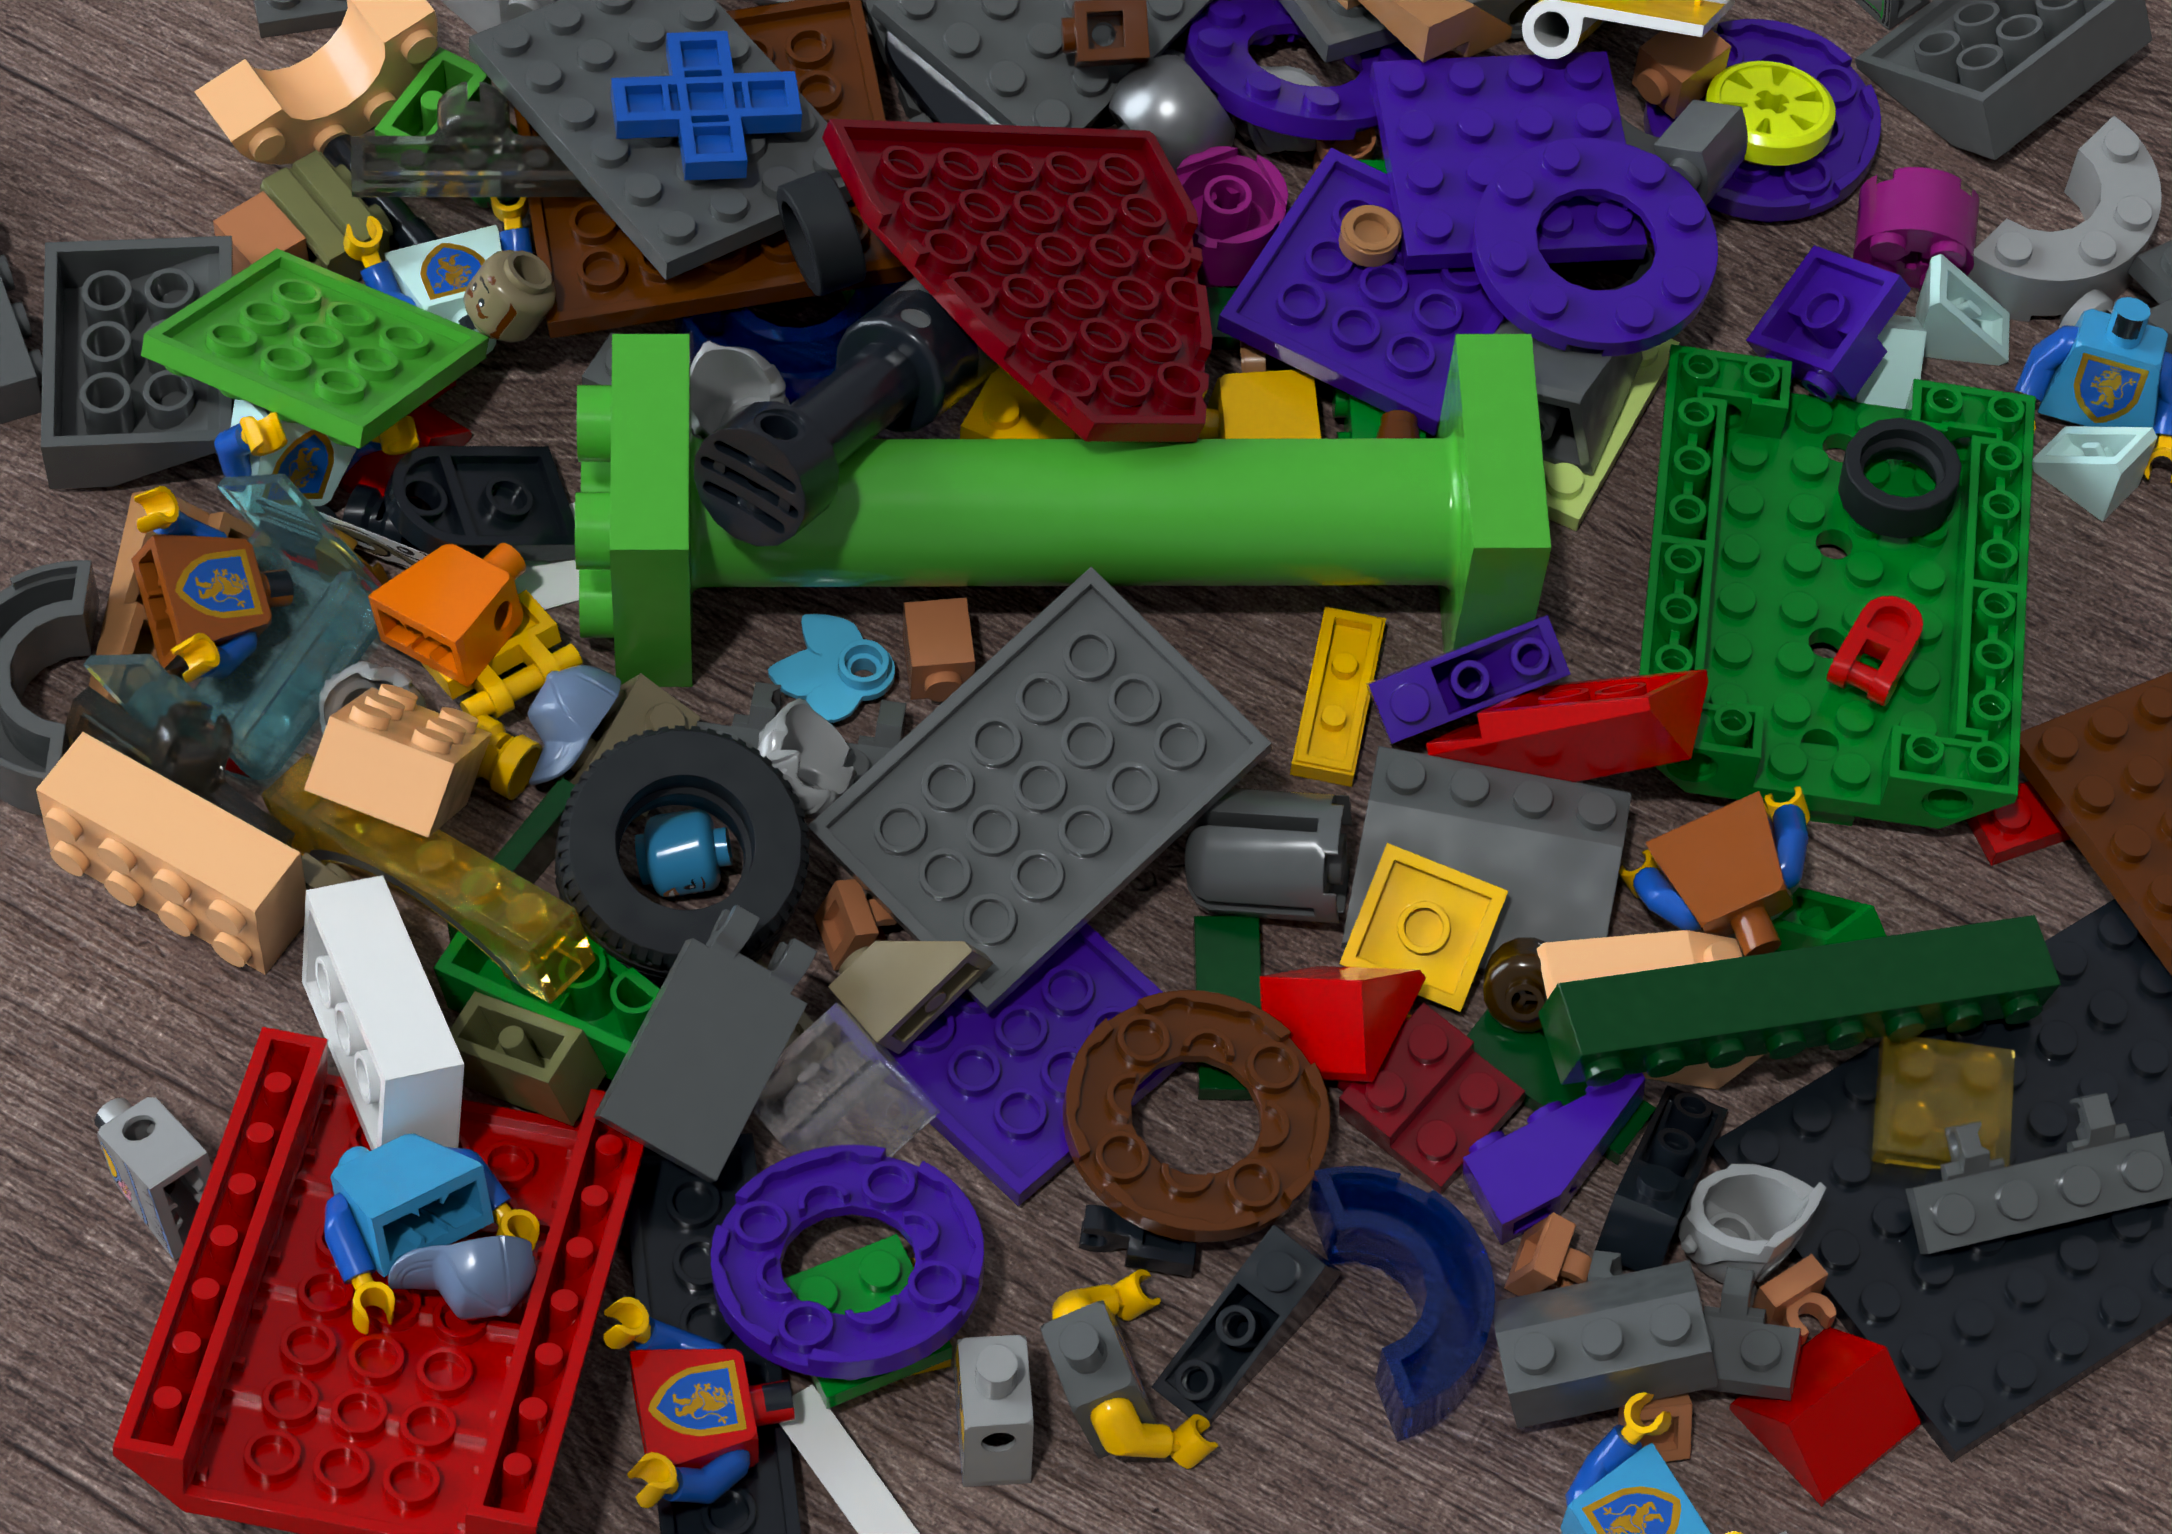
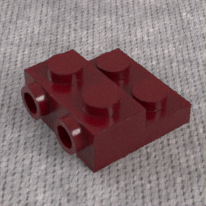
(1430, 1099)

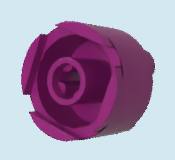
(1236, 208)
(1915, 219)

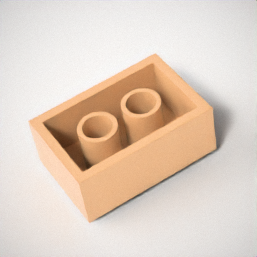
(399, 759)

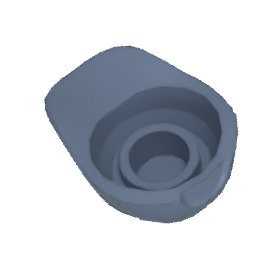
(568, 714)
(473, 1276)

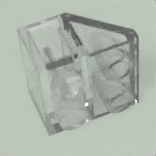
(841, 1091)

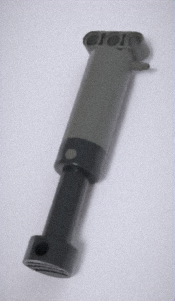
(779, 462)

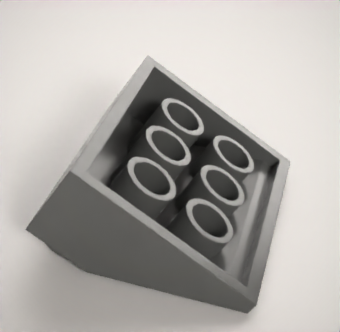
(2002, 67)
(103, 403)
(1527, 833)

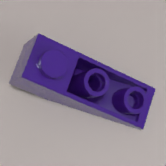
(1468, 679)
(1544, 1163)

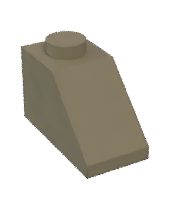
(905, 985)

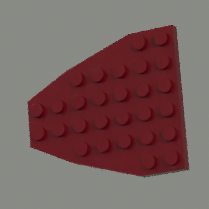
(1053, 256)

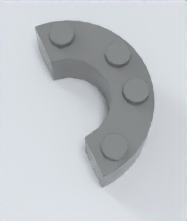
(2050, 271)

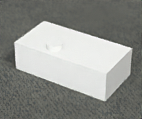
(380, 1015)

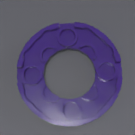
(1221, 59)
(1831, 176)
(1565, 313)
(835, 1183)

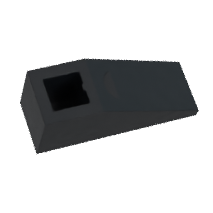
(1661, 1179)
(1247, 1324)

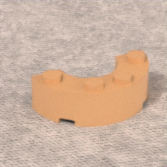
(331, 93)

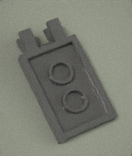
(707, 1047)

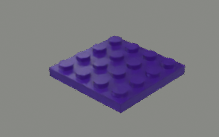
(1462, 119)
(1355, 326)
(1008, 1070)

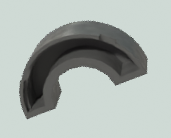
(1701, 145)
(42, 620)

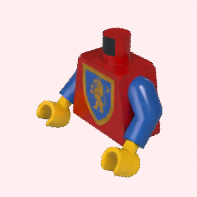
(692, 1408)

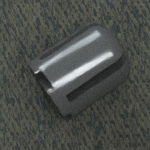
(1271, 856)

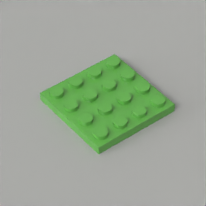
(315, 348)

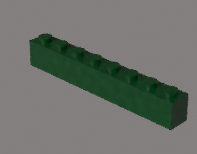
(1797, 1000)

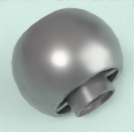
(1172, 105)

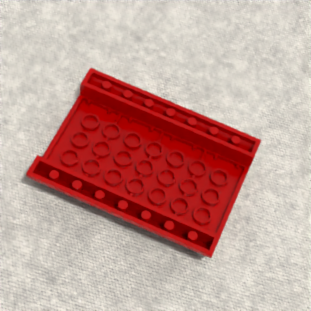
(294, 1420)

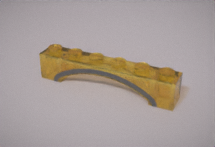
(507, 917)

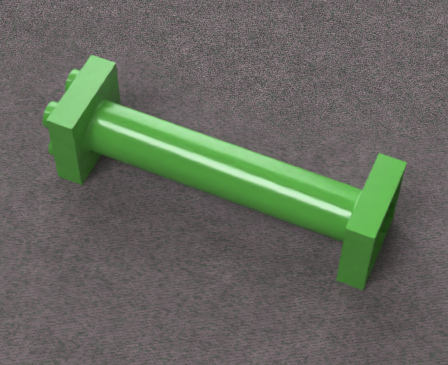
(1045, 510)

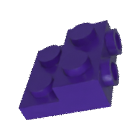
(1830, 322)

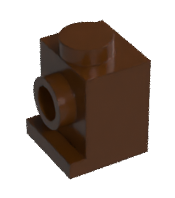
(1124, 17)

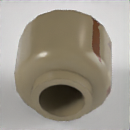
(510, 295)

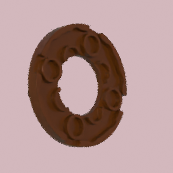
(1227, 1036)

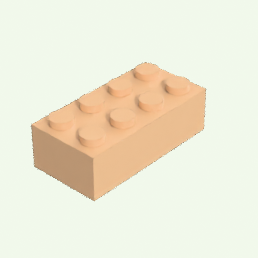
(173, 854)

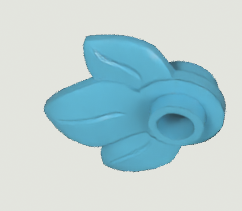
(827, 668)

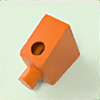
(452, 609)

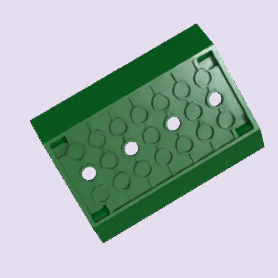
(1749, 592)

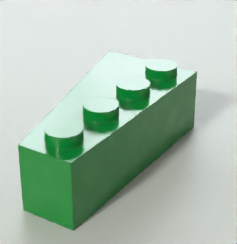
(603, 1001)

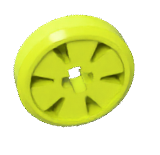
(1783, 108)

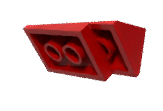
(1585, 727)

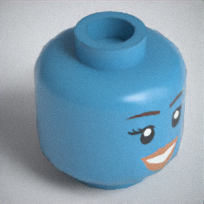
(682, 853)

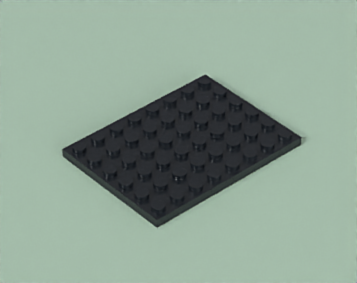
(2020, 1315)

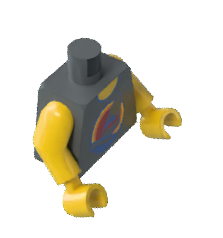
(1104, 1380)

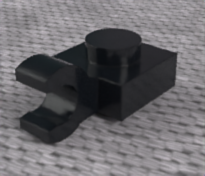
(1107, 1231)

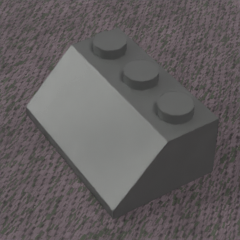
(1603, 1343)

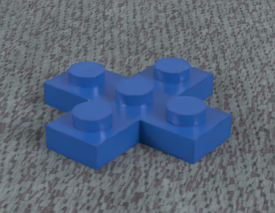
(706, 105)

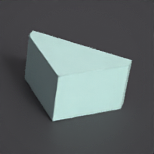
(1961, 317)
(1894, 375)
(2096, 464)

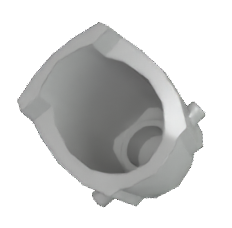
(1746, 1219)

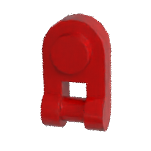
(1887, 631)

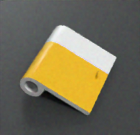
(1559, 26)

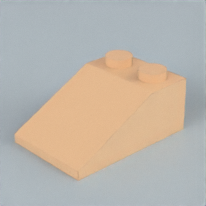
(1642, 952)

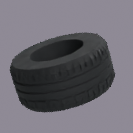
(687, 770)

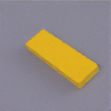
(1337, 697)

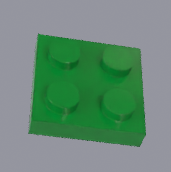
(861, 1283)

